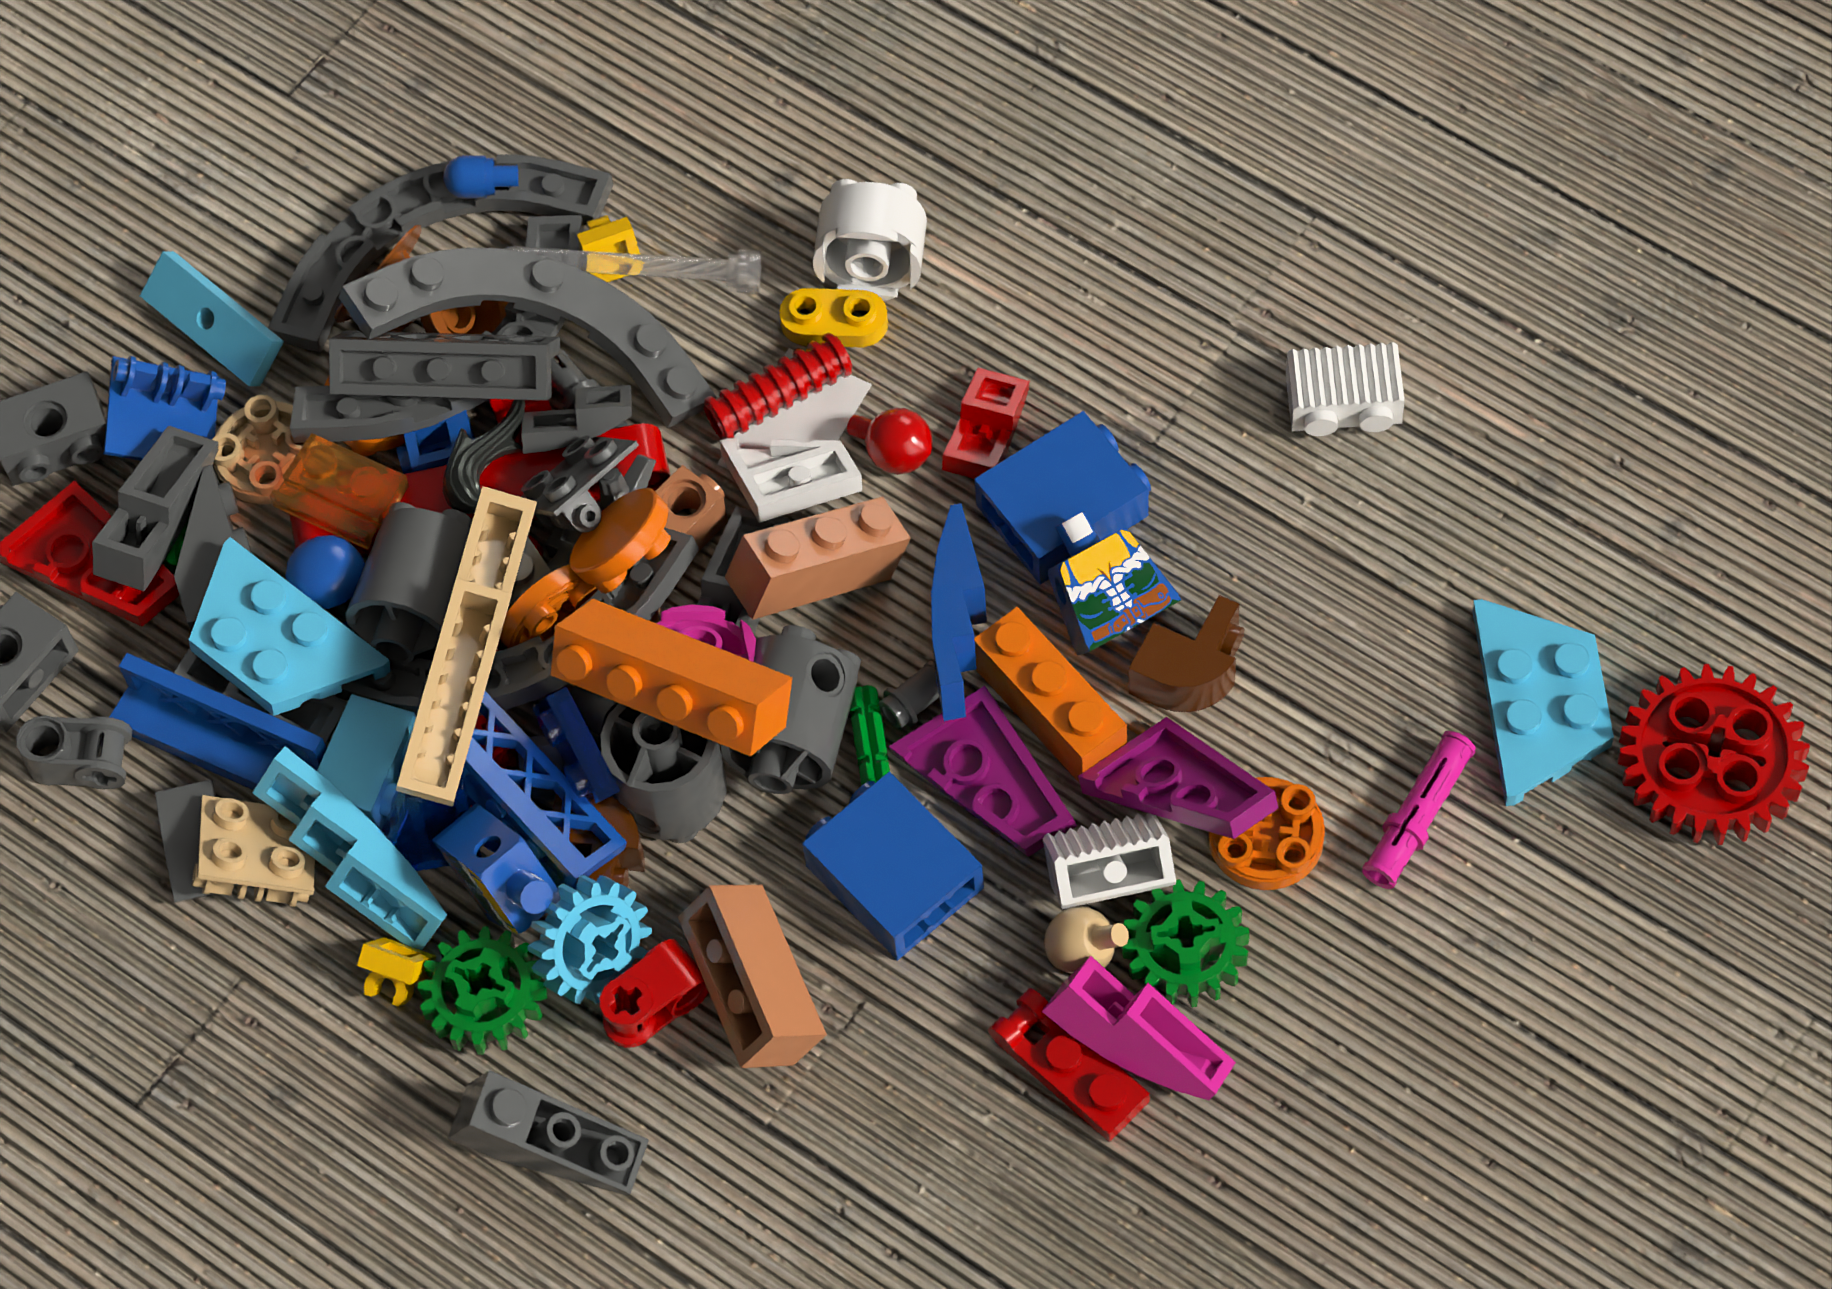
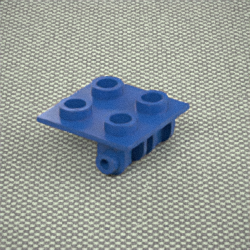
(151, 397)

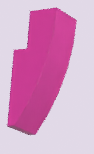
(1138, 1031)

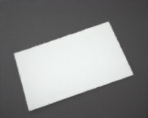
(817, 418)

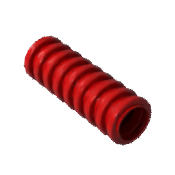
(778, 386)

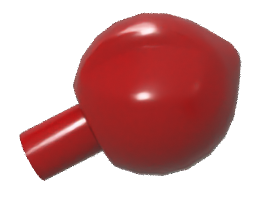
(894, 439)

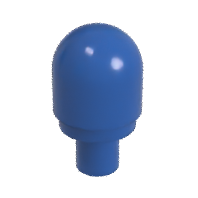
(478, 176)

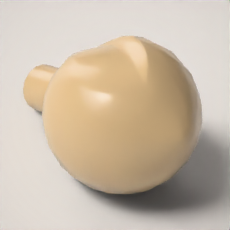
(1080, 934)

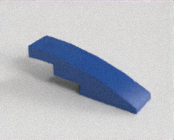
(955, 606)

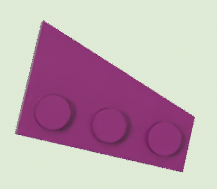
(987, 772)
(1181, 780)

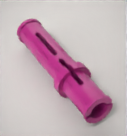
(1408, 827)

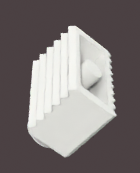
(1344, 388)
(1109, 860)

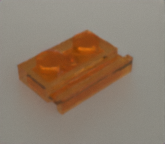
(339, 490)

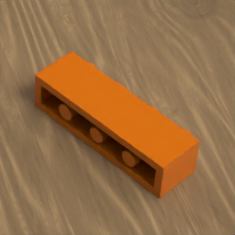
(671, 676)

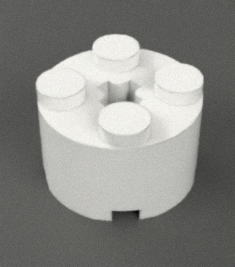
(870, 237)

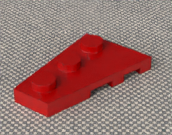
(58, 551)

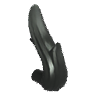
(473, 455)

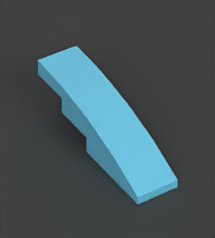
(363, 861)

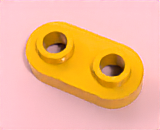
(834, 315)

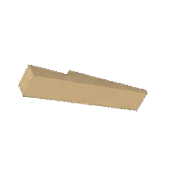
(466, 647)

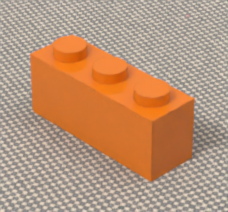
(1048, 693)

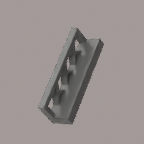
(442, 365)

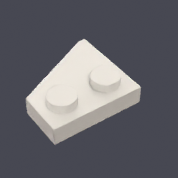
(791, 474)

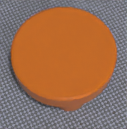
(627, 532)
(545, 606)
(1280, 846)

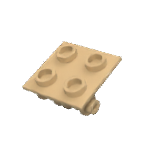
(250, 847)

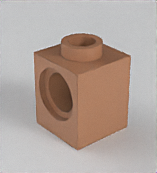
(701, 493)

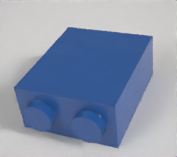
(1053, 481)
(892, 864)

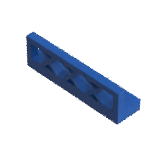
(207, 725)
(500, 795)

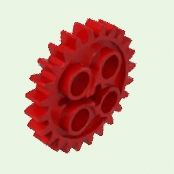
(1704, 798)

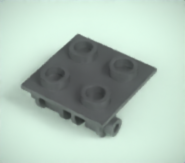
(563, 491)

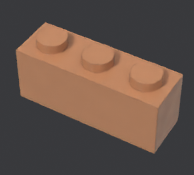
(817, 557)
(751, 976)

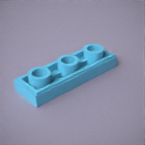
(211, 318)

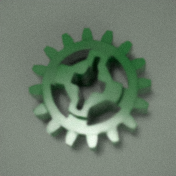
(1206, 936)
(491, 1012)

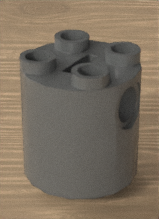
(408, 581)
(817, 713)
(664, 774)

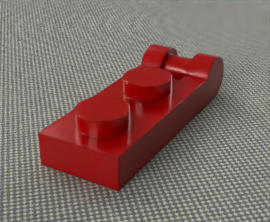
(1069, 1069)

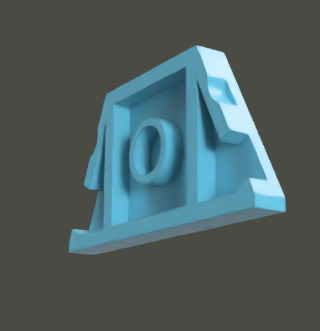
(275, 637)
(1541, 696)

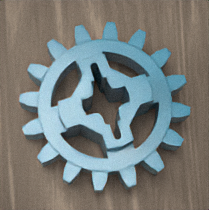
(589, 938)

